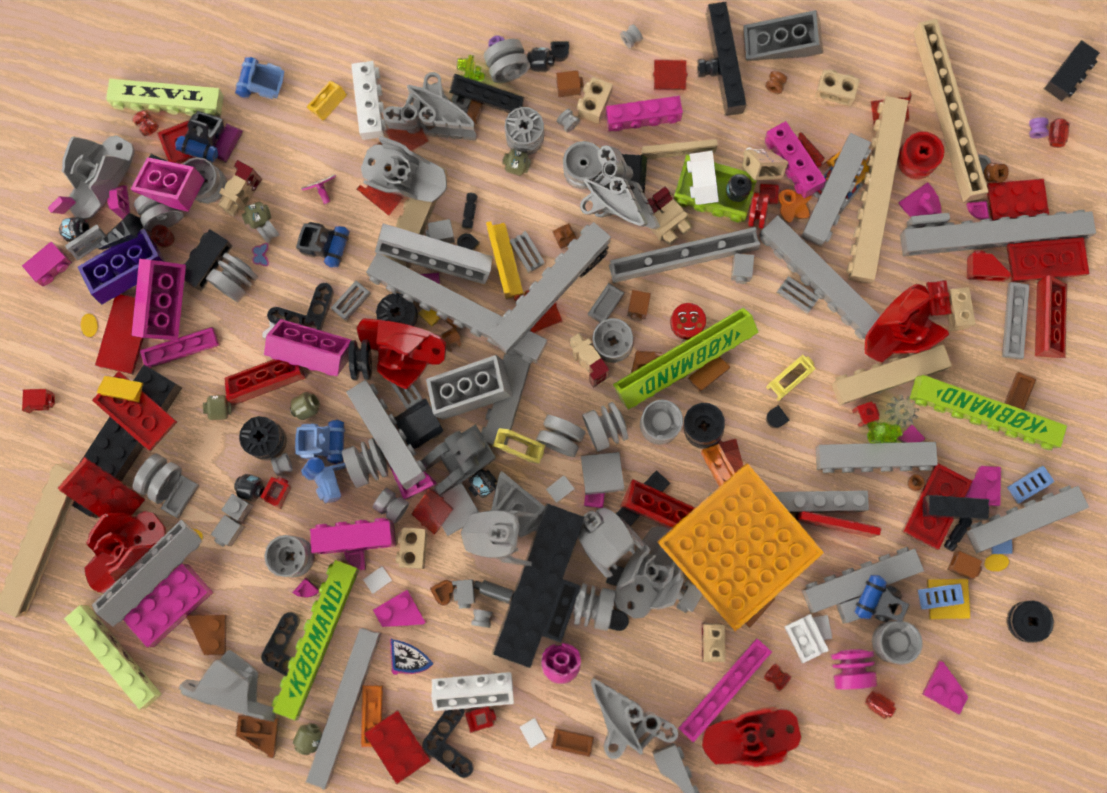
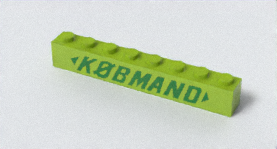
(686, 358)
(988, 412)
(315, 641)

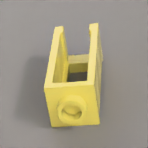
(778, 388)
(534, 451)

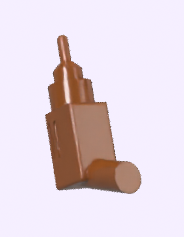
(474, 111)
(643, 358)

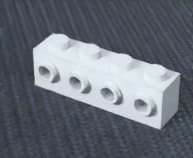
(367, 100)
(472, 691)

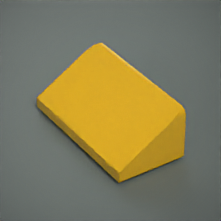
(327, 100)
(120, 388)

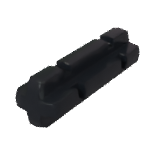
(469, 210)
(957, 534)

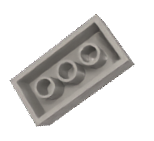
(469, 387)

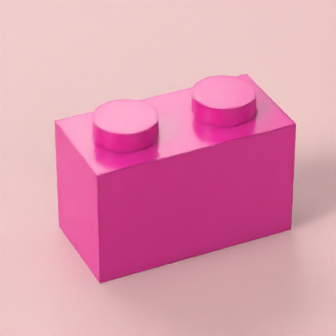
(47, 264)

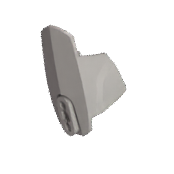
(95, 171)
(410, 173)
(494, 535)
(607, 538)
(654, 572)
(230, 685)

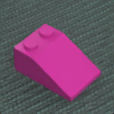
(168, 183)

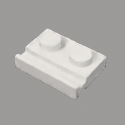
(806, 638)

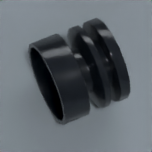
(712, 418)
(270, 446)

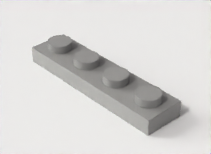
(1015, 321)

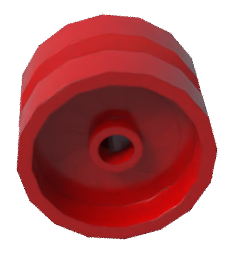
(920, 155)

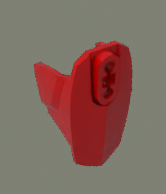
(904, 326)
(401, 349)
(117, 546)
(744, 738)

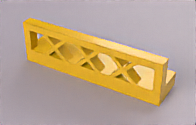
(504, 259)

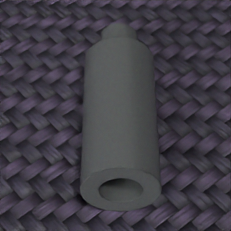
(494, 591)

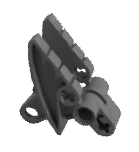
(462, 456)

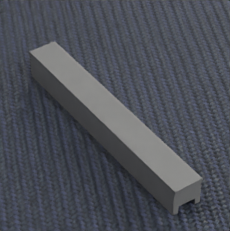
(684, 255)
(343, 708)

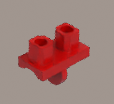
(939, 300)

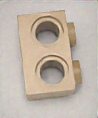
(836, 92)
(599, 101)
(961, 308)
(417, 548)

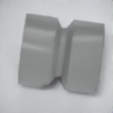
(390, 505)

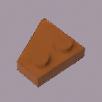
(209, 632)
(258, 733)

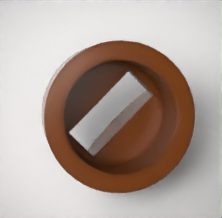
(919, 484)

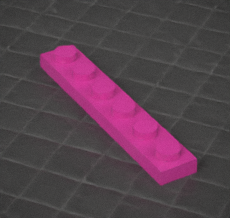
(724, 690)

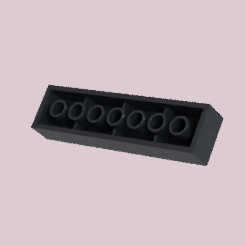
(114, 447)
(538, 585)

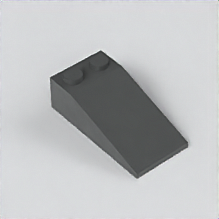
(784, 37)

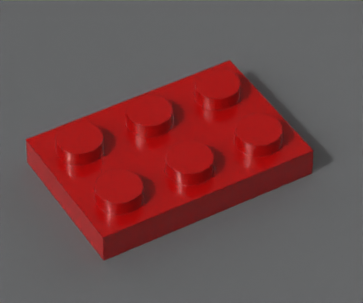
(1017, 199)
(397, 747)

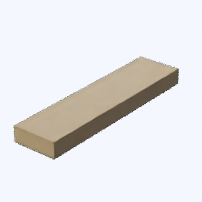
(679, 149)

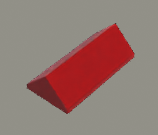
(1051, 318)
(261, 380)
(655, 505)

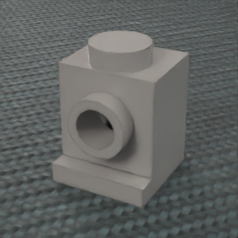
(464, 593)
(688, 598)

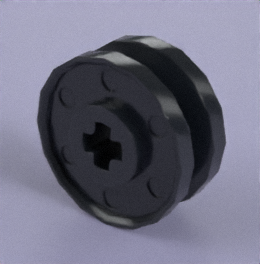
(396, 303)
(360, 360)
(1018, 621)

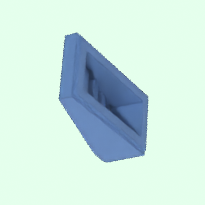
(1044, 475)
(957, 595)

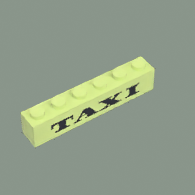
(164, 97)
(113, 656)

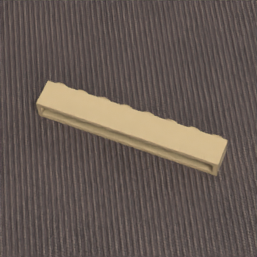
(37, 544)

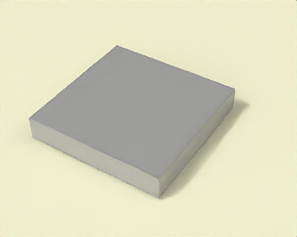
(602, 473)
(463, 508)

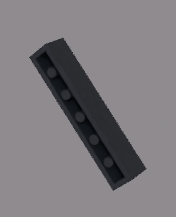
(725, 52)

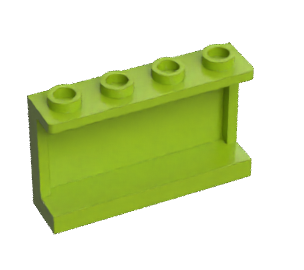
(725, 207)

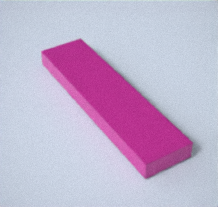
(178, 349)

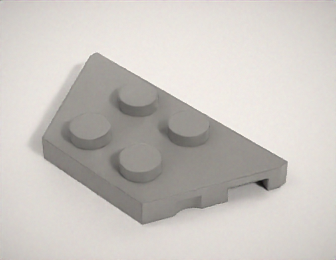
(510, 497)

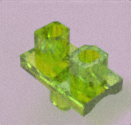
(468, 65)
(883, 432)

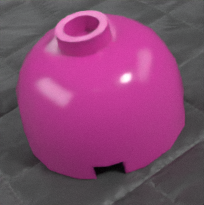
(561, 663)

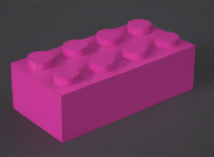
(158, 300)
(307, 347)
(352, 537)
(167, 605)

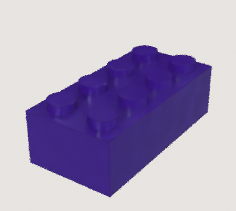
(118, 266)

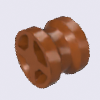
(776, 82)
(996, 172)

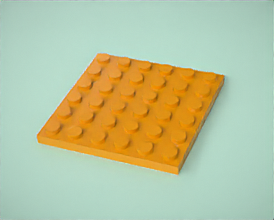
(740, 547)

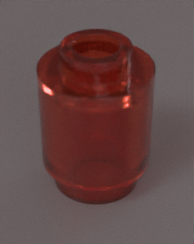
(1058, 133)
(880, 705)

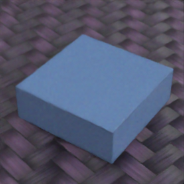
(1003, 548)

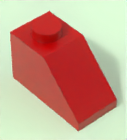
(986, 267)

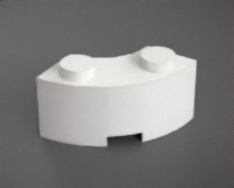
(704, 178)

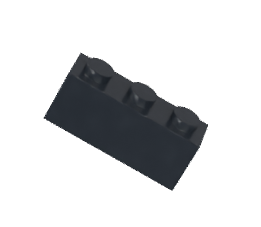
(1072, 71)
(205, 258)
(955, 507)
(561, 610)

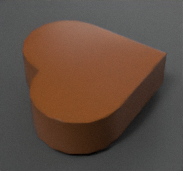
(442, 592)

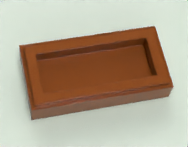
(1020, 391)
(572, 742)

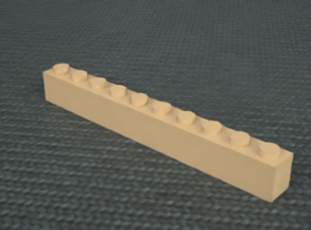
(950, 111)
(878, 190)

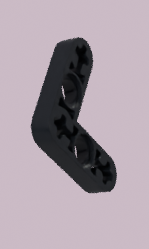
(311, 317)
(279, 650)
(443, 746)

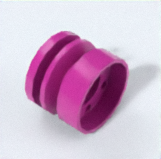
(854, 669)

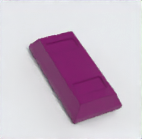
(227, 142)

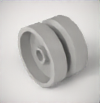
(506, 60)
(575, 157)
(156, 213)
(561, 435)
(156, 478)

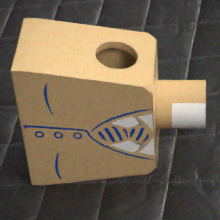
(763, 164)

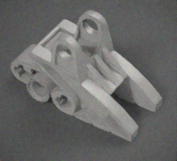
(441, 112)
(621, 202)
(617, 719)

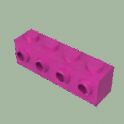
(644, 113)
(800, 166)

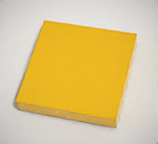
(959, 611)

